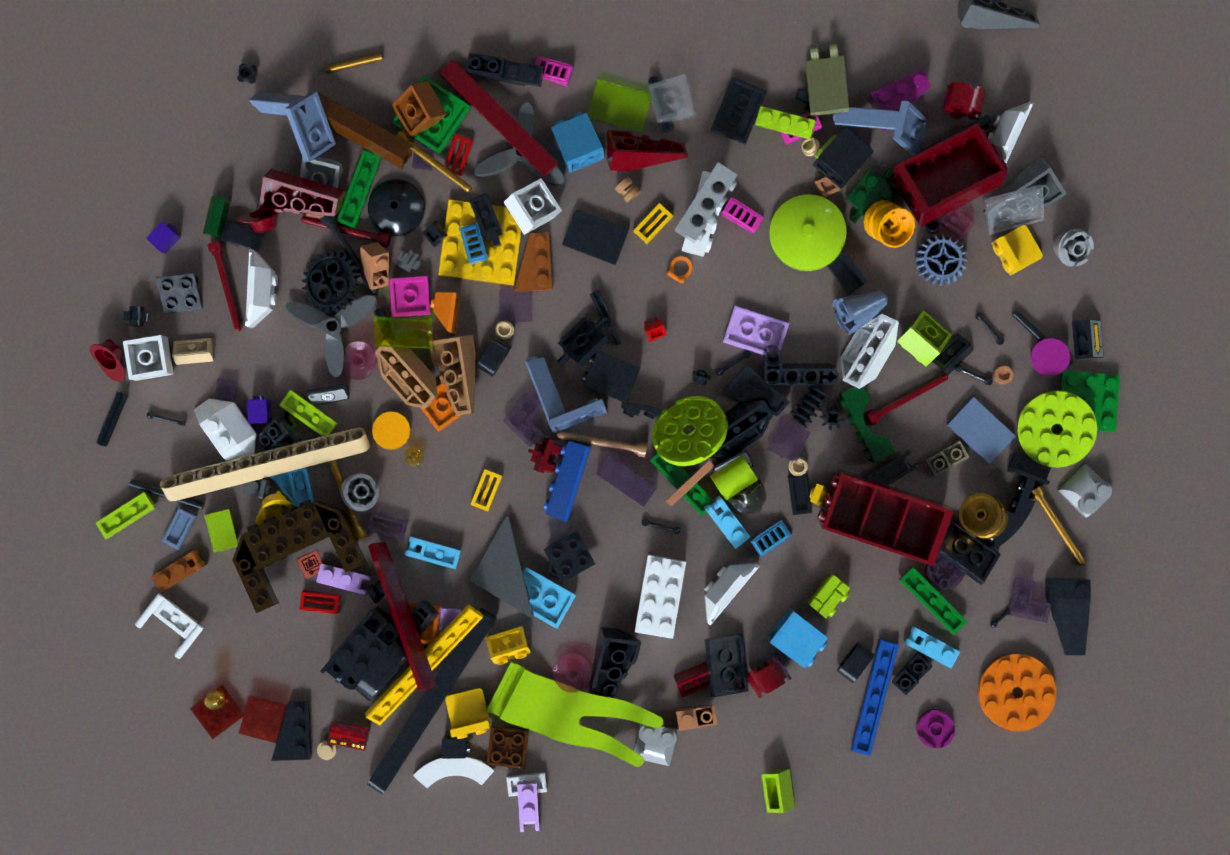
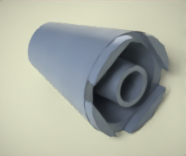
(858, 309)

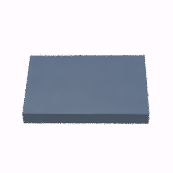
(981, 430)

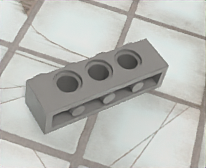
(720, 175)

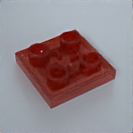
(220, 719)
(262, 719)

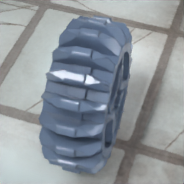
(940, 268)

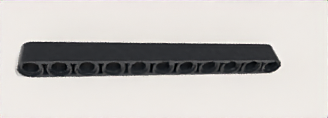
(430, 704)

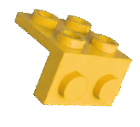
(1017, 250)
(467, 713)

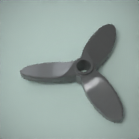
(509, 158)
(344, 318)

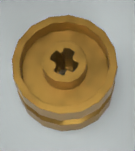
(983, 516)

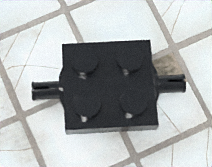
(583, 341)

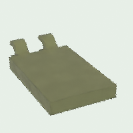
(827, 82)

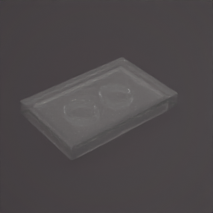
(1014, 209)

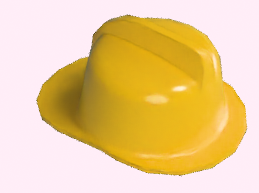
(272, 505)

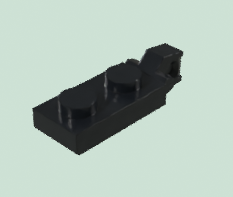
(486, 219)

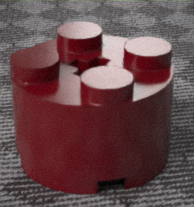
(963, 100)
(768, 677)

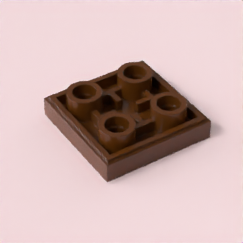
(507, 747)

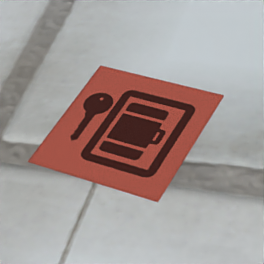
(310, 564)

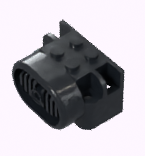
(368, 656)

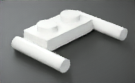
(175, 619)

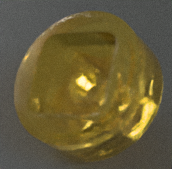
(414, 456)

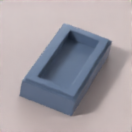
(179, 528)

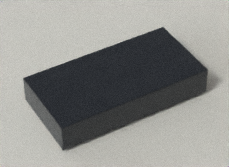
(799, 495)

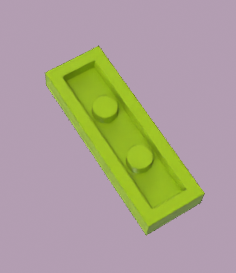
(785, 123)
(308, 414)
(125, 515)

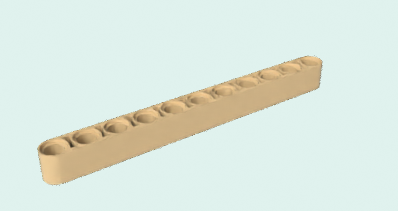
(265, 464)

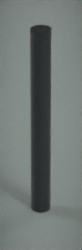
(1030, 327)
(158, 491)

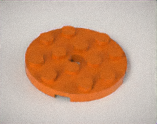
(1031, 706)

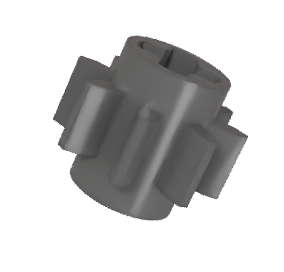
(408, 260)

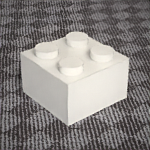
(532, 206)
(148, 357)

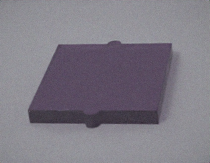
(515, 305)
(788, 441)

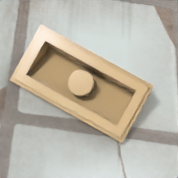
(193, 351)

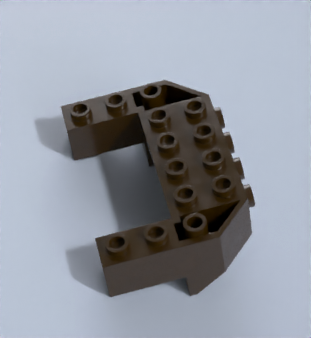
(286, 536)

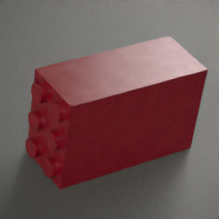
(949, 174)

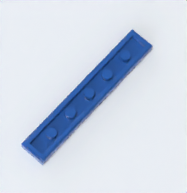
(874, 697)

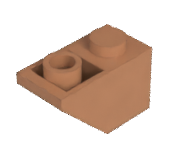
(375, 265)
(696, 716)

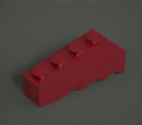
(298, 195)

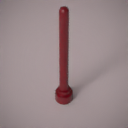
(382, 238)
(216, 249)
(874, 416)

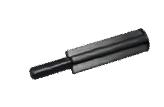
(603, 310)

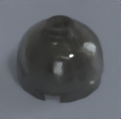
(750, 499)

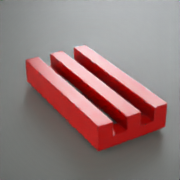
(465, 157)
(336, 604)

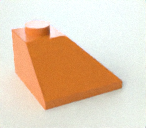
(446, 308)

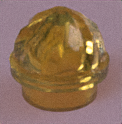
(214, 699)

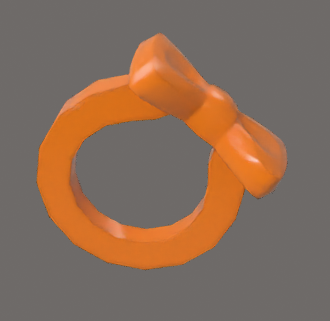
(671, 273)

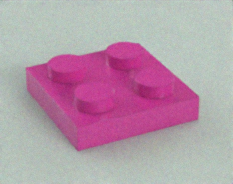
(410, 296)

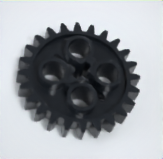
(318, 289)

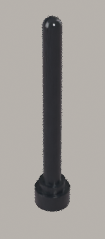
(330, 222)

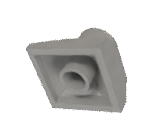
(322, 171)
(1085, 491)
(656, 743)

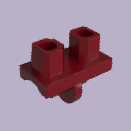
(541, 455)

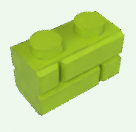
(828, 596)

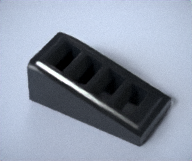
(431, 612)

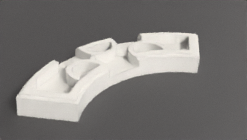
(441, 768)

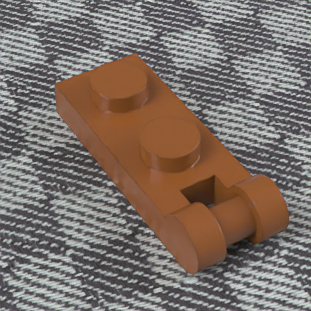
(178, 571)

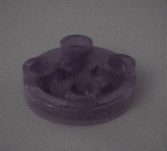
(943, 574)

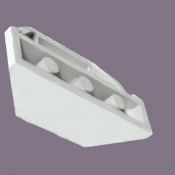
(1008, 128)
(259, 289)
(868, 350)
(226, 428)
(726, 587)

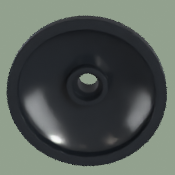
(401, 219)

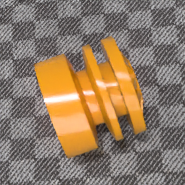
(889, 223)

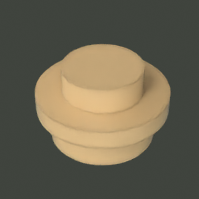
(810, 147)
(504, 330)
(798, 468)
(326, 750)

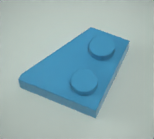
(295, 485)

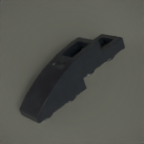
(504, 71)
(1020, 510)

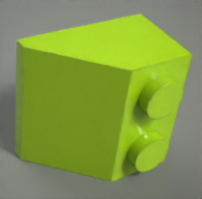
(924, 338)

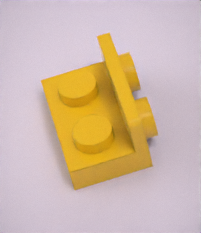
(508, 645)

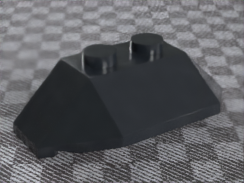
(745, 425)

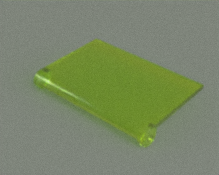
(619, 105)
(402, 332)

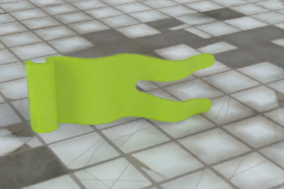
(548, 710)

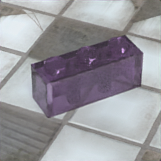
(627, 480)

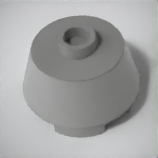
(1073, 247)
(359, 492)

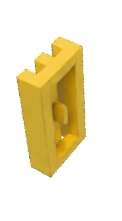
(657, 230)
(492, 475)

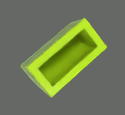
(733, 477)
(221, 530)
(778, 791)

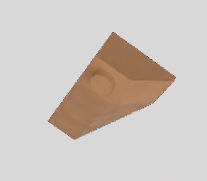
(456, 365)

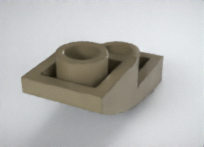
(947, 458)

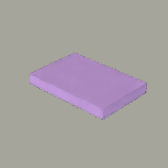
(754, 331)

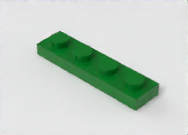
(359, 189)
(677, 477)
(933, 601)

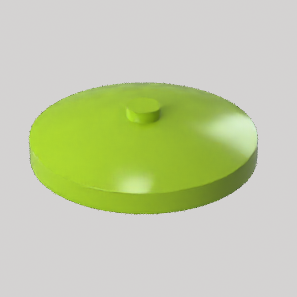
(807, 232)

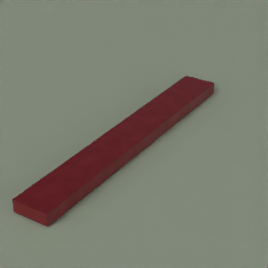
(498, 118)
(402, 616)

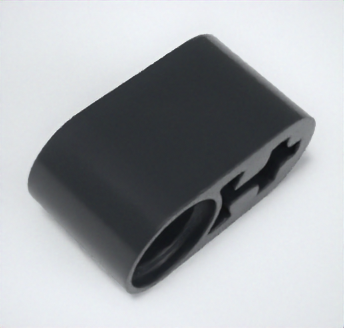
(493, 356)
(855, 662)

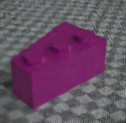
(905, 89)

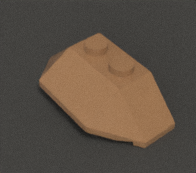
(407, 376)

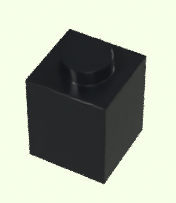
(455, 748)

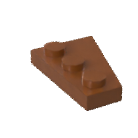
(536, 265)

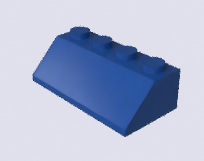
(567, 481)

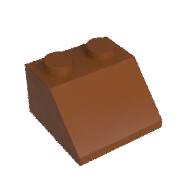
(418, 108)

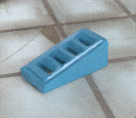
(478, 258)
(757, 547)

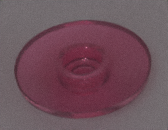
(353, 354)
(570, 663)

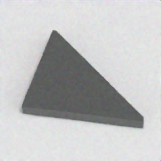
(502, 570)

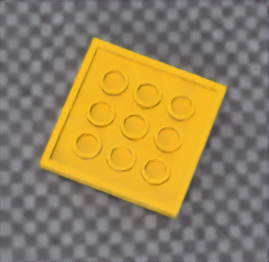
(502, 260)

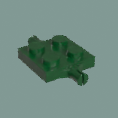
(869, 190)

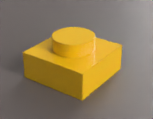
(817, 494)

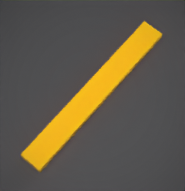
(435, 654)

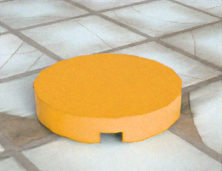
(391, 430)

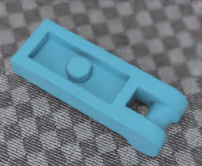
(727, 522)
(433, 552)
(932, 647)

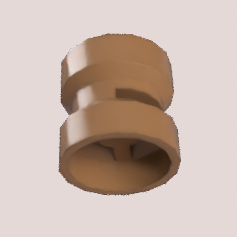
(628, 193)

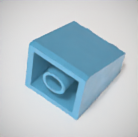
(577, 142)
(797, 638)

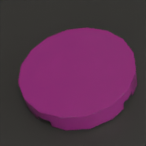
(1050, 356)
(935, 728)

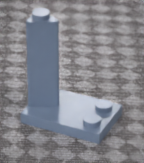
(305, 118)
(907, 123)
(551, 402)

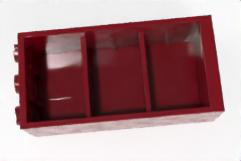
(885, 519)

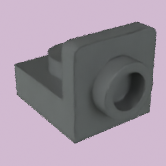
(258, 488)

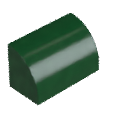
(216, 216)

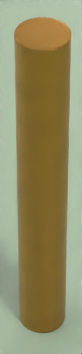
(354, 62)

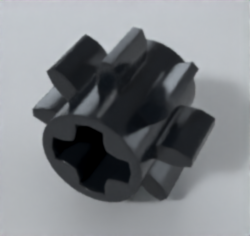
(136, 316)
(837, 418)

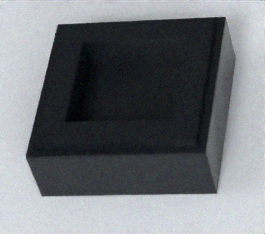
(435, 233)

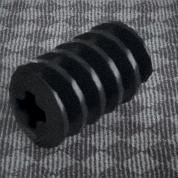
(809, 406)

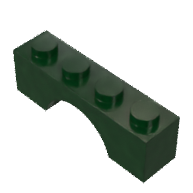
(876, 446)

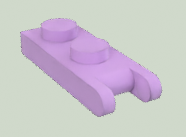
(338, 578)
(528, 804)

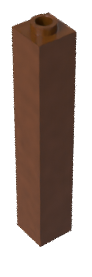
(366, 133)

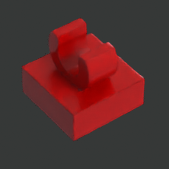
(654, 330)

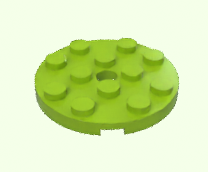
(1057, 408)
(690, 412)

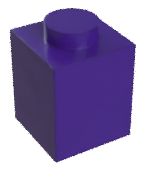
(163, 237)
(259, 410)

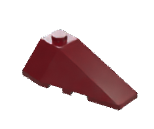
(633, 152)

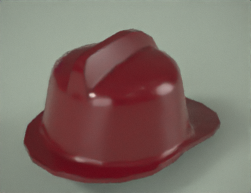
(260, 221)
(109, 358)

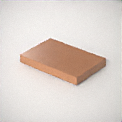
(689, 483)

